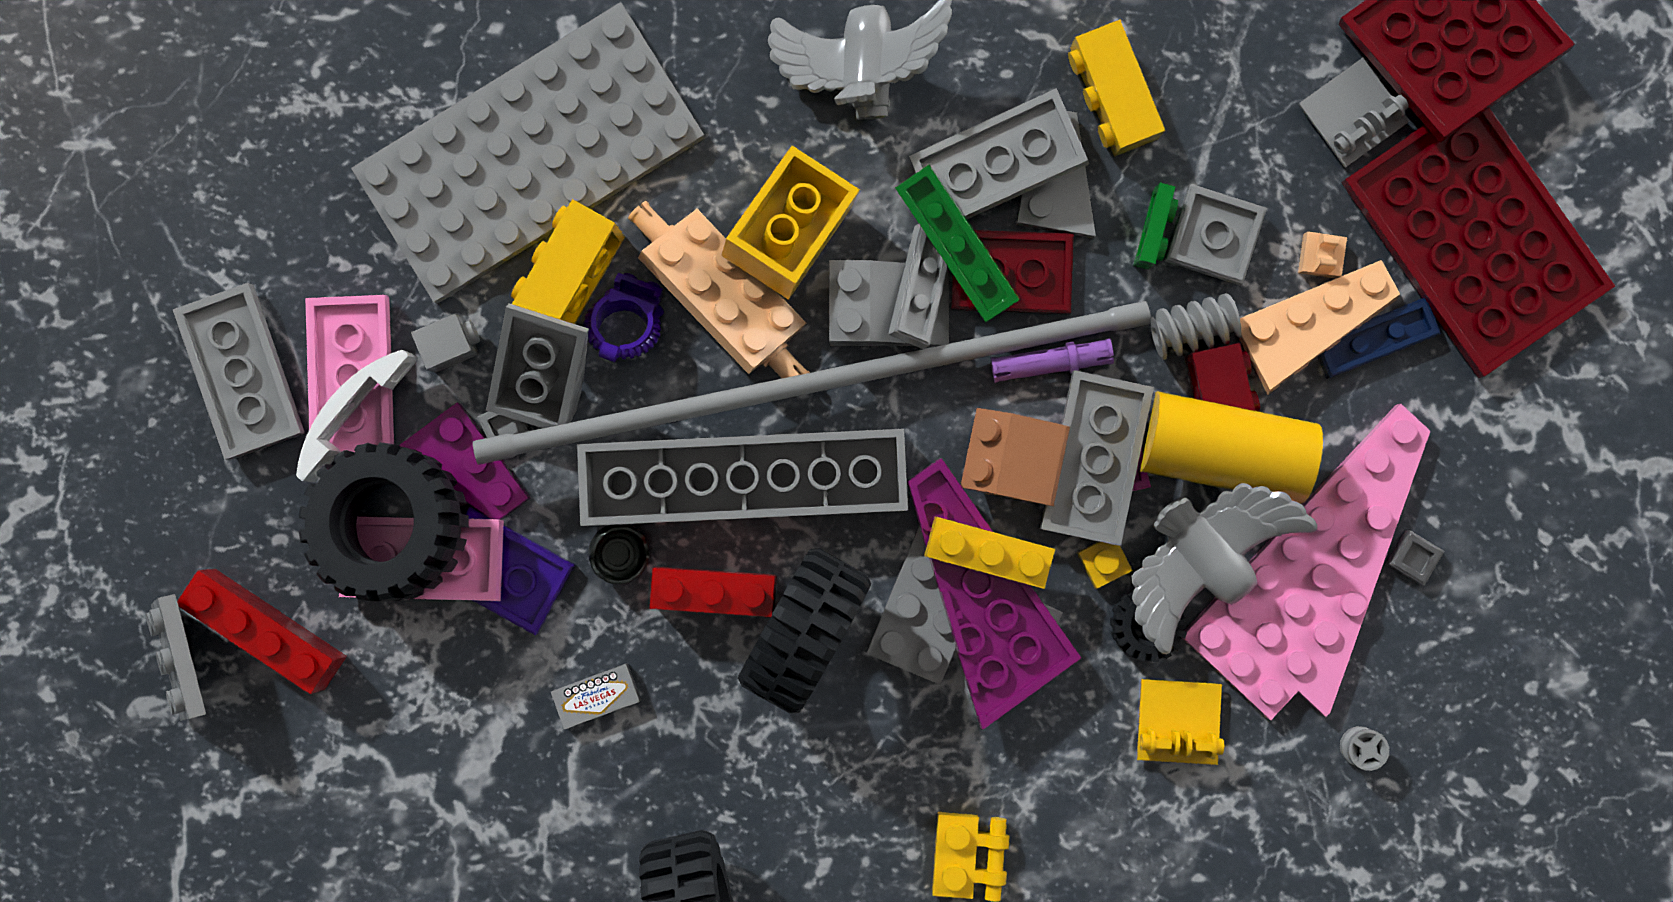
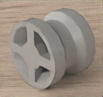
(1372, 753)

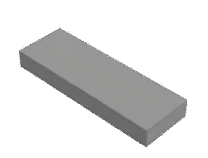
(919, 292)

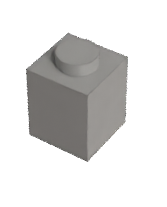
(446, 342)

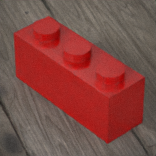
(713, 591)

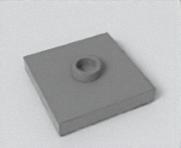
(1215, 234)

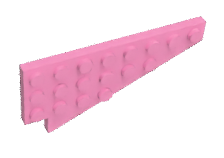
(1316, 585)

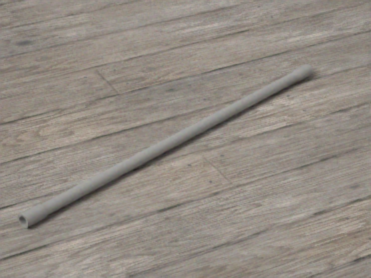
(510, 445)

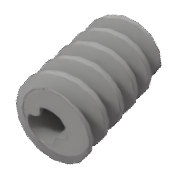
(1195, 324)

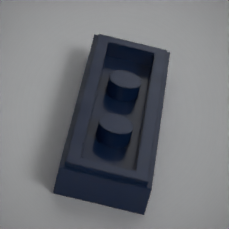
(1381, 338)

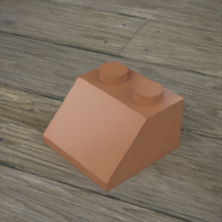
(1015, 456)

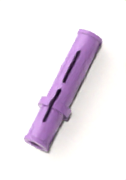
(1059, 359)

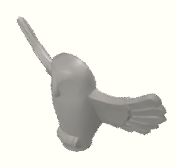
(864, 59)
(1209, 554)

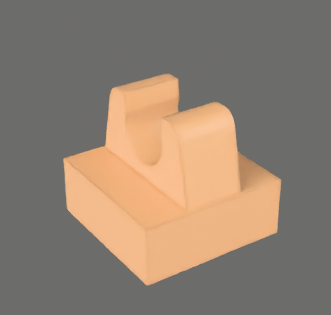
(1322, 255)

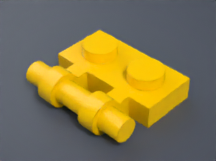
(956, 856)

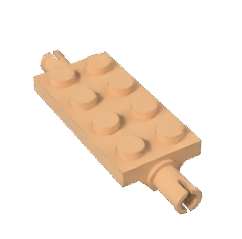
(727, 301)

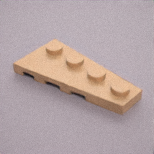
(1299, 329)

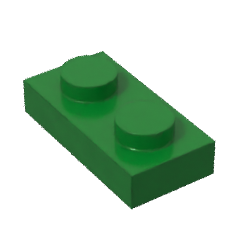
(1160, 210)

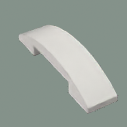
(316, 447)

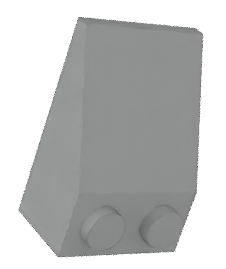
(864, 303)
(538, 368)

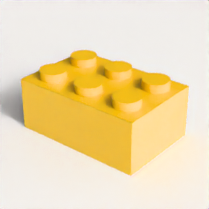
(789, 222)
(569, 263)

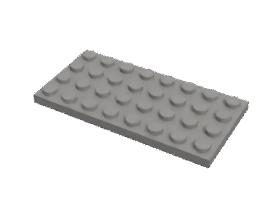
(510, 155)

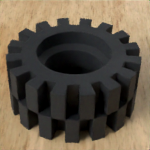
(1128, 640)

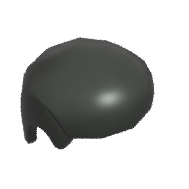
(618, 553)

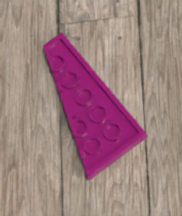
(998, 624)

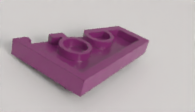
(485, 486)

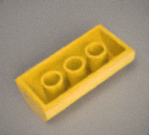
(1231, 446)

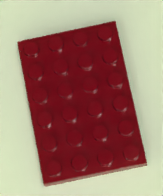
(1478, 238)

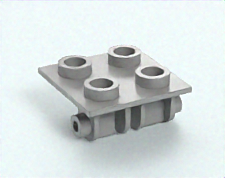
(1355, 112)

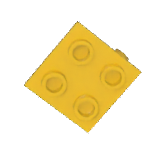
(1179, 722)

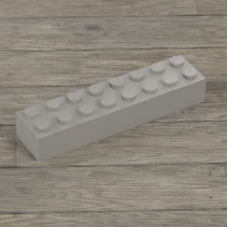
(742, 477)

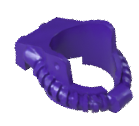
(632, 296)

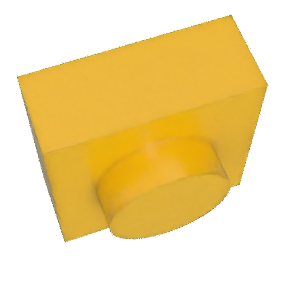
(1104, 563)

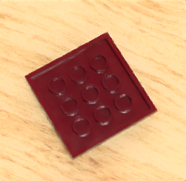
(1455, 53)

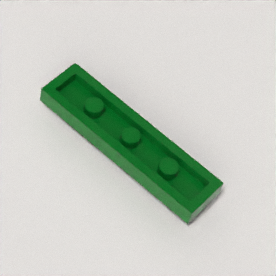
(957, 243)

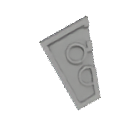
(1060, 204)

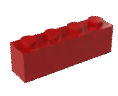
(261, 630)

